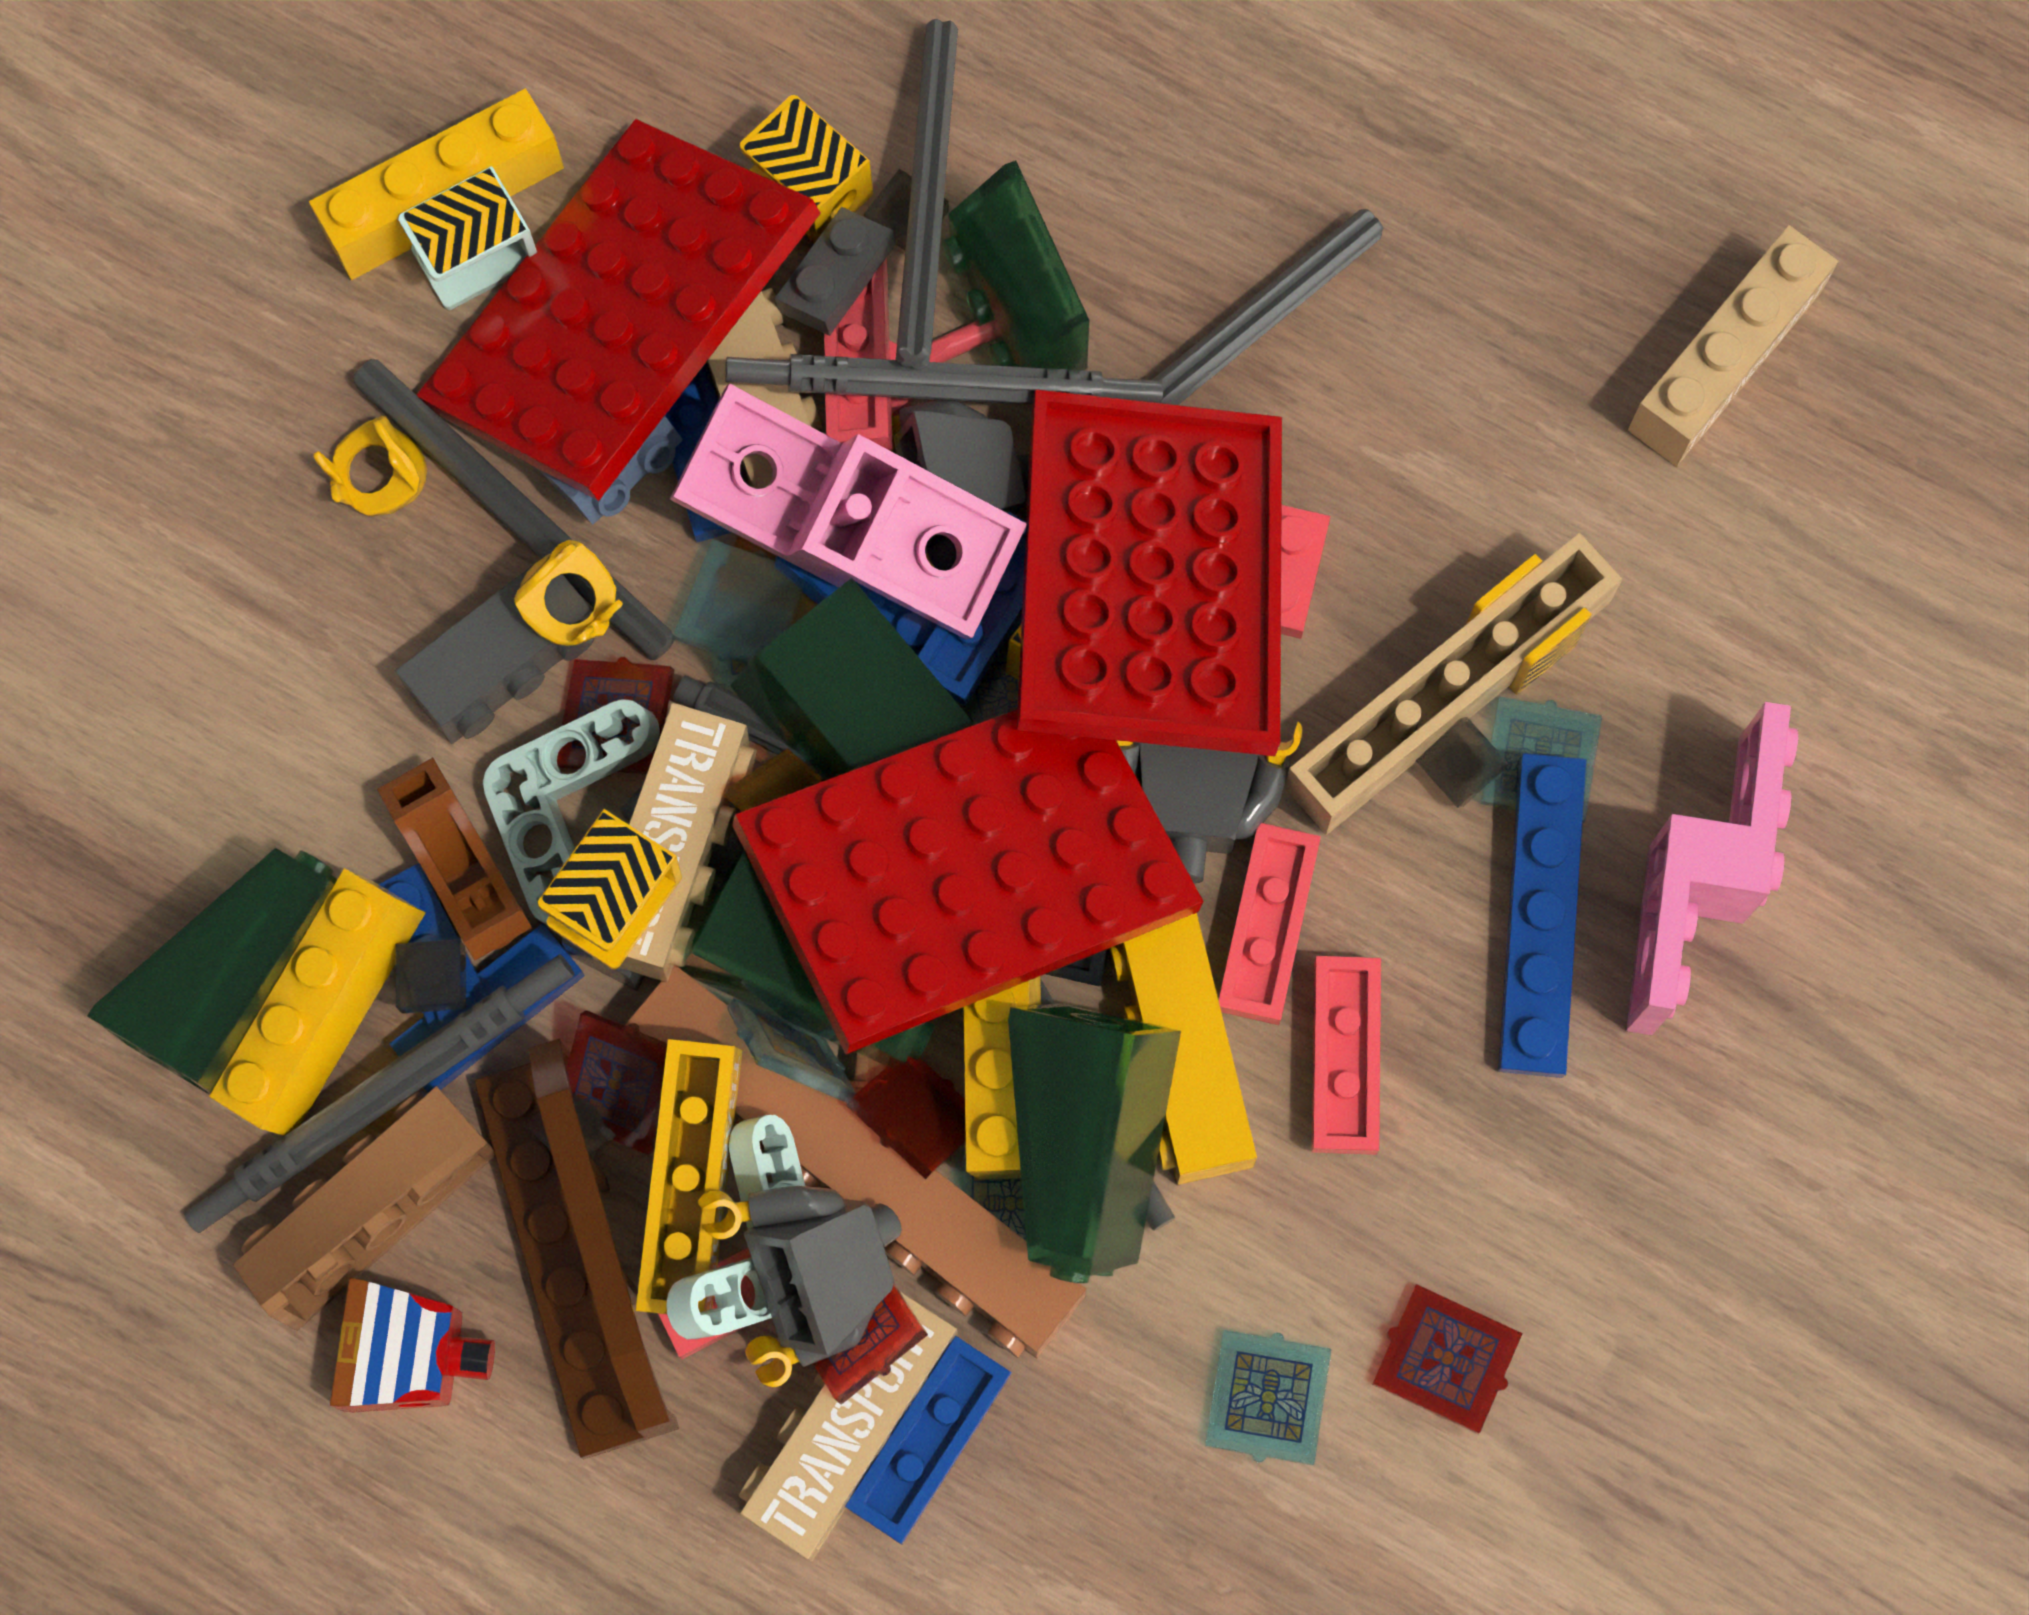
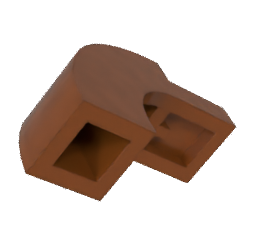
(454, 859)

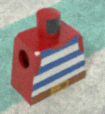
(402, 1351)

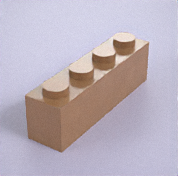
(362, 1209)

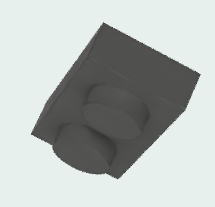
(835, 271)

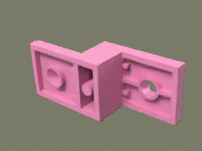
(849, 511)
(1712, 868)

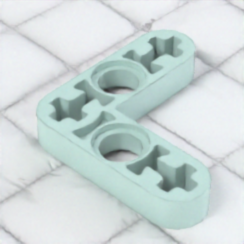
(547, 784)
(724, 1282)

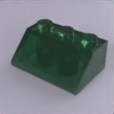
(1017, 276)

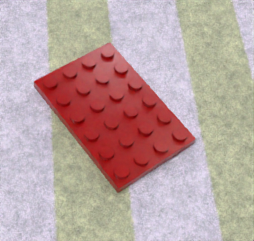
(618, 307)
(1152, 574)
(962, 872)

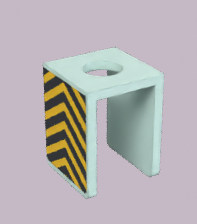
(468, 238)

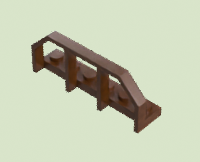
(572, 1256)

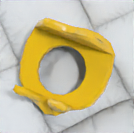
(403, 455)
(574, 559)

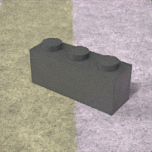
(490, 659)

